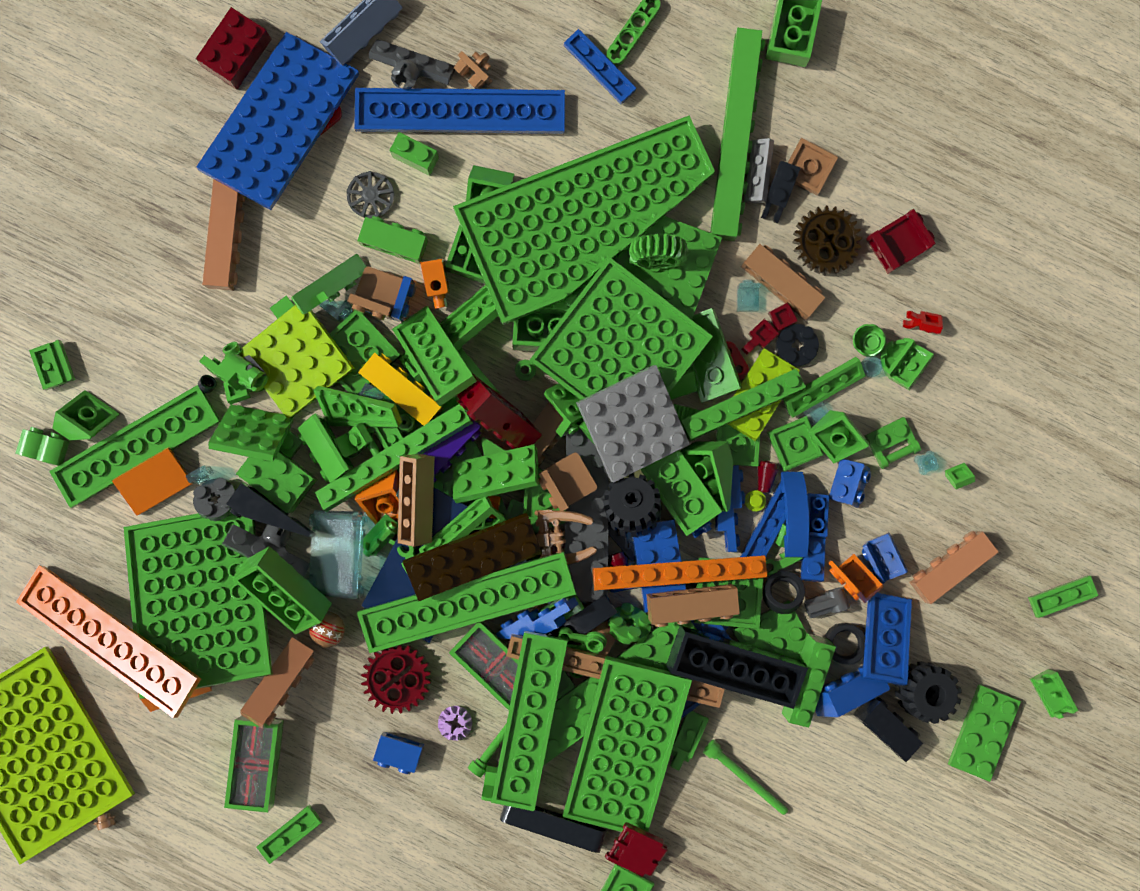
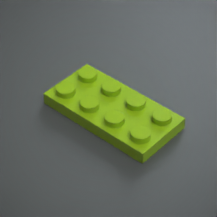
(764, 369)

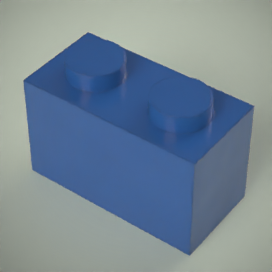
(398, 753)

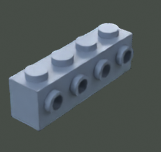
(359, 27)

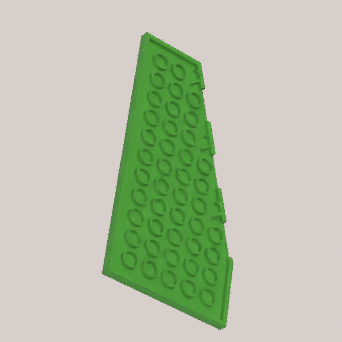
(561, 225)

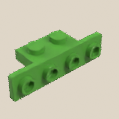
(330, 284)

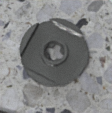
(204, 494)

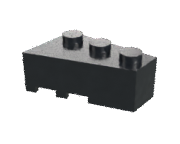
(889, 728)

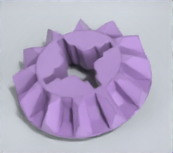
(464, 719)

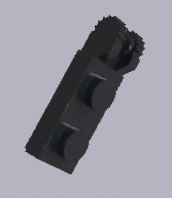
(781, 189)

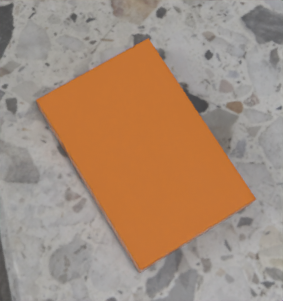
(152, 481)

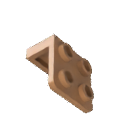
(376, 293)
(567, 481)

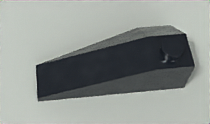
(253, 505)

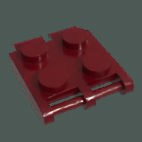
(637, 851)

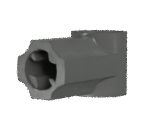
(833, 601)

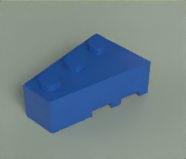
(848, 693)

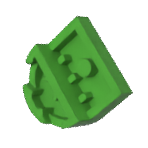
(905, 361)

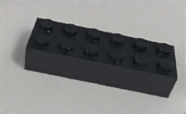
(736, 667)

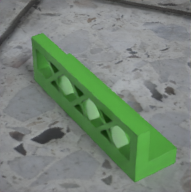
(470, 519)

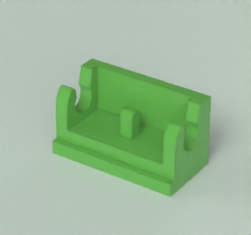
(1053, 693)

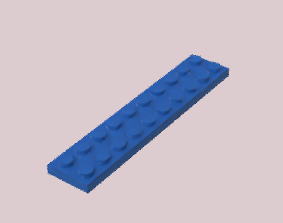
(459, 110)

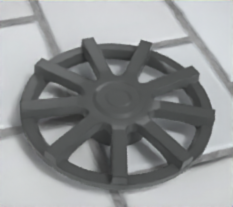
(370, 194)

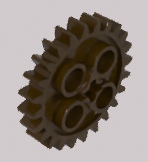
(843, 230)

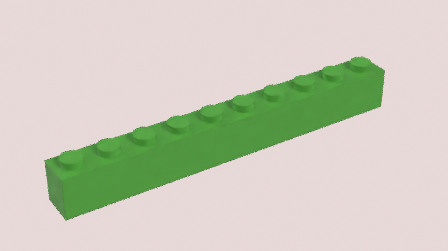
(736, 133)

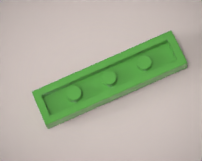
(825, 387)

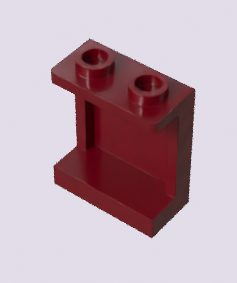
(901, 241)

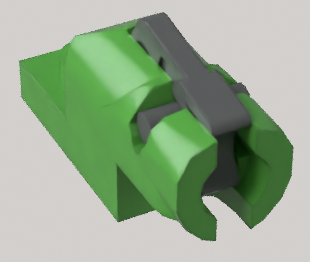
(237, 371)

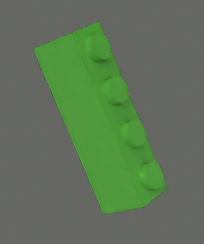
(817, 658)

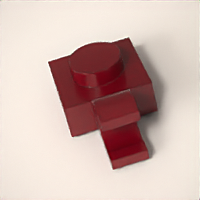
(760, 335)

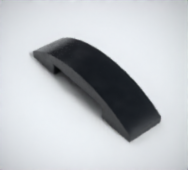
(589, 617)

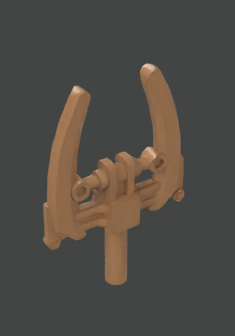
(547, 538)

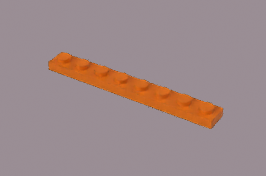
(679, 573)

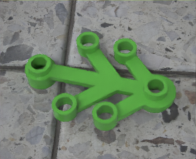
(592, 641)

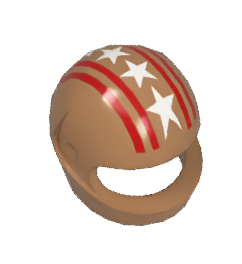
(329, 631)

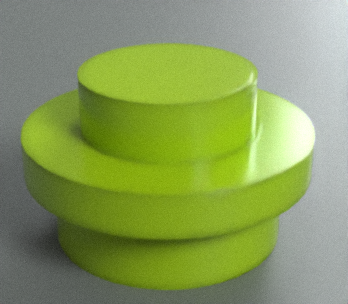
(755, 500)

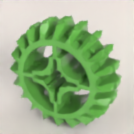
(658, 251)

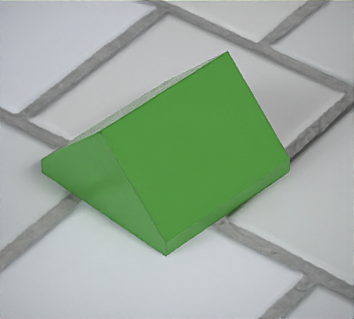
(837, 436)

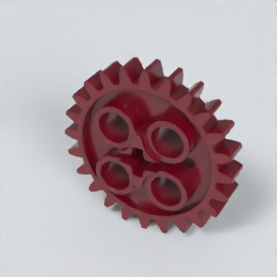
(408, 693)

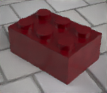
(233, 48)

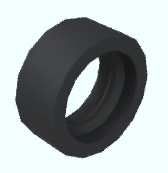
(788, 577)
(859, 653)

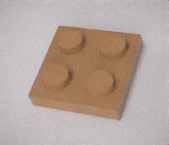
(814, 165)

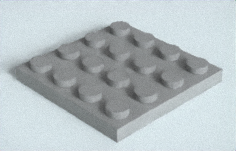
(633, 423)

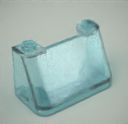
(337, 553)

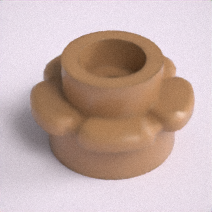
(105, 821)

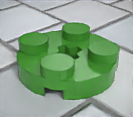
(629, 614)

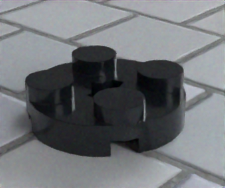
(804, 335)

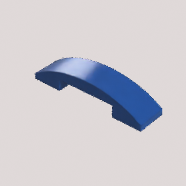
(796, 514)

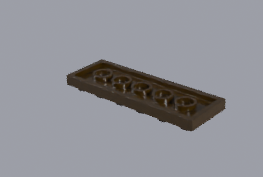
(472, 557)

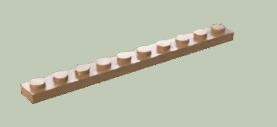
(591, 665)

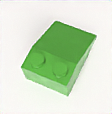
(714, 467)

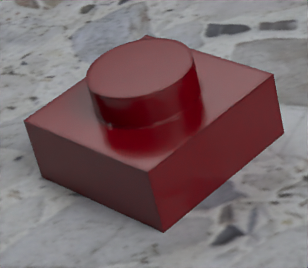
(782, 316)

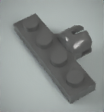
(410, 64)
(250, 544)

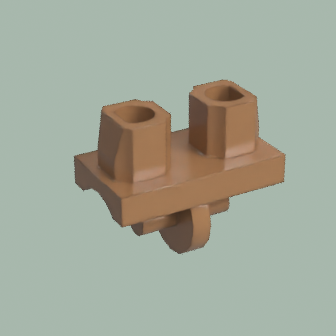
(465, 64)

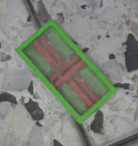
(486, 660)
(253, 765)

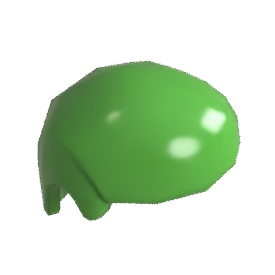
(869, 340)

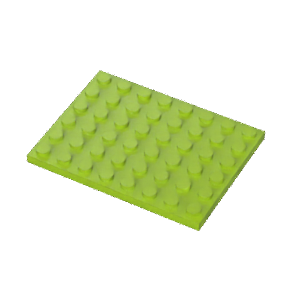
(51, 759)

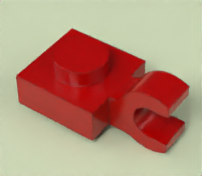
(926, 321)

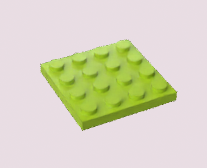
(297, 359)

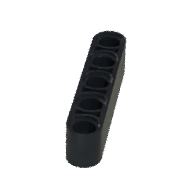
(555, 827)

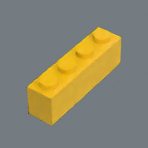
(399, 389)

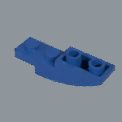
(728, 520)
(813, 565)
(537, 621)

